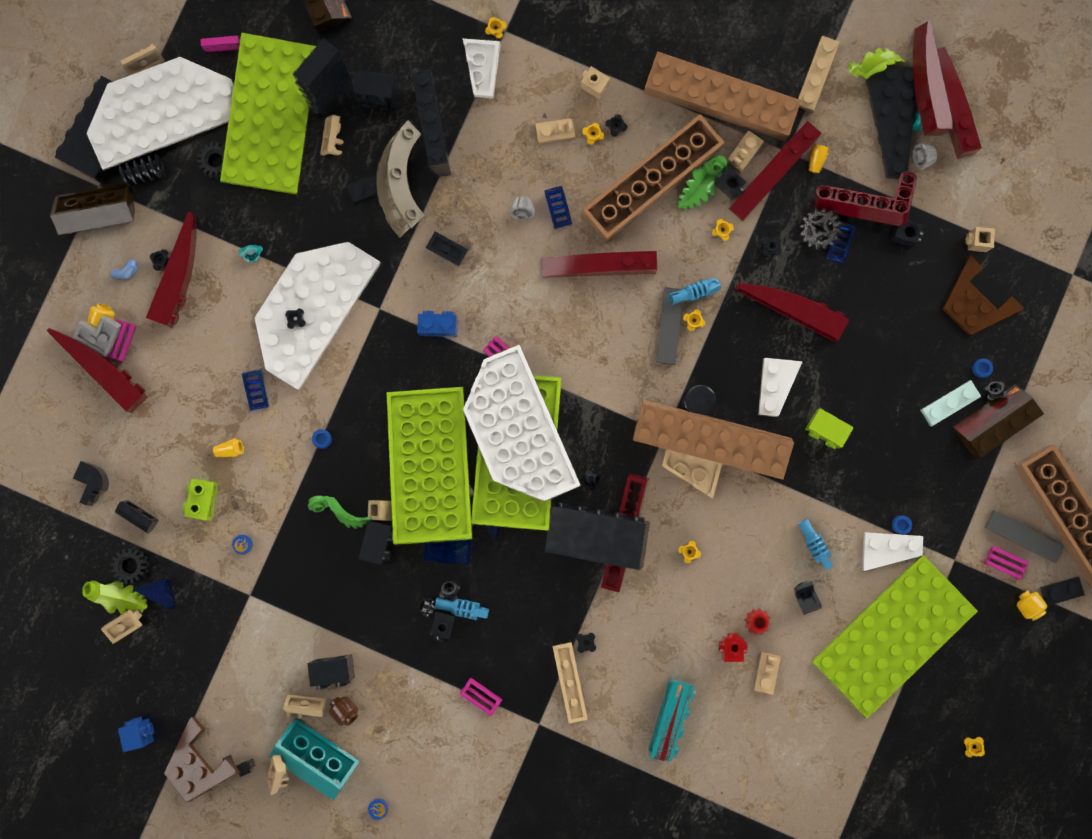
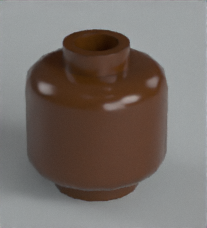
(343, 711)

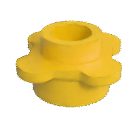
(496, 32)
(595, 127)
(723, 234)
(694, 315)
(694, 554)
(978, 751)

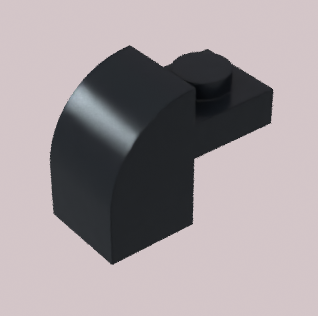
(94, 478)

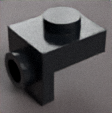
(807, 597)
(243, 767)

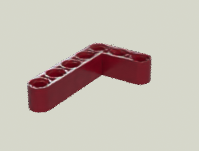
(870, 206)

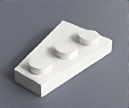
(889, 548)

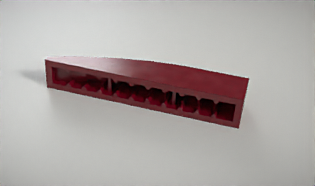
(929, 84)
(964, 135)
(775, 170)
(600, 264)
(176, 277)
(799, 309)
(104, 372)
(631, 506)

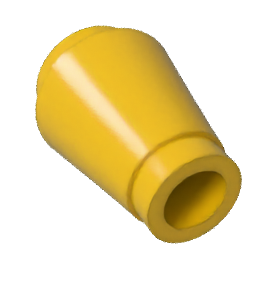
(817, 158)
(230, 448)

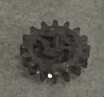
(825, 221)

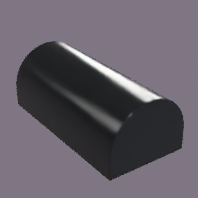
(136, 516)

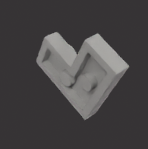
(99, 339)

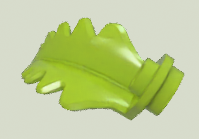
(874, 63)
(114, 596)

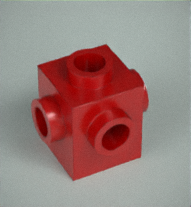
(737, 653)

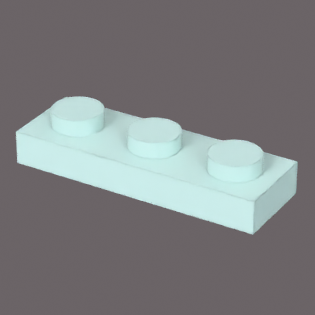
(950, 403)

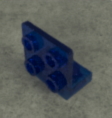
(448, 551)

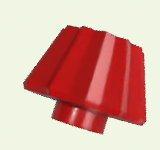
(757, 621)

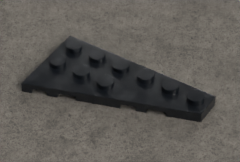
(893, 113)

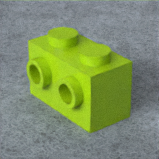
(829, 429)
(200, 499)

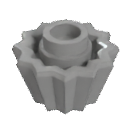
(924, 155)
(522, 208)

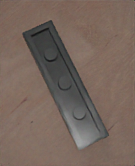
(669, 329)
(1024, 536)

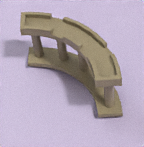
(392, 181)

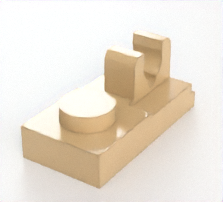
(142, 60)
(555, 130)
(329, 140)
(745, 151)
(122, 625)
(767, 673)
(304, 706)
(277, 774)

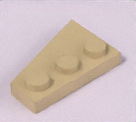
(696, 471)

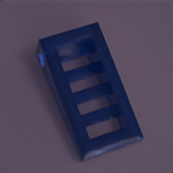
(553, 191)
(851, 230)
(262, 388)

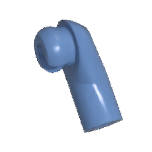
(127, 271)

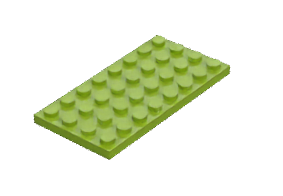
(266, 116)
(428, 466)
(507, 507)
(894, 636)

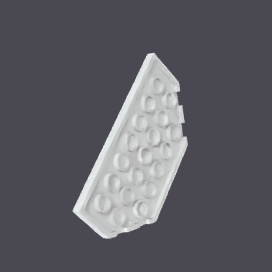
(158, 110)
(326, 288)
(517, 429)

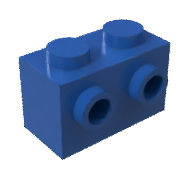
(437, 324)
(136, 734)

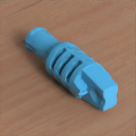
(695, 291)
(815, 544)
(462, 608)

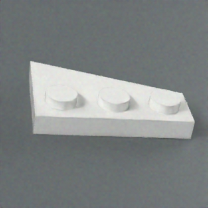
(483, 65)
(775, 384)

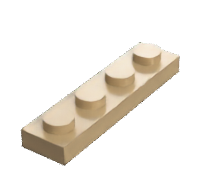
(817, 73)
(570, 682)

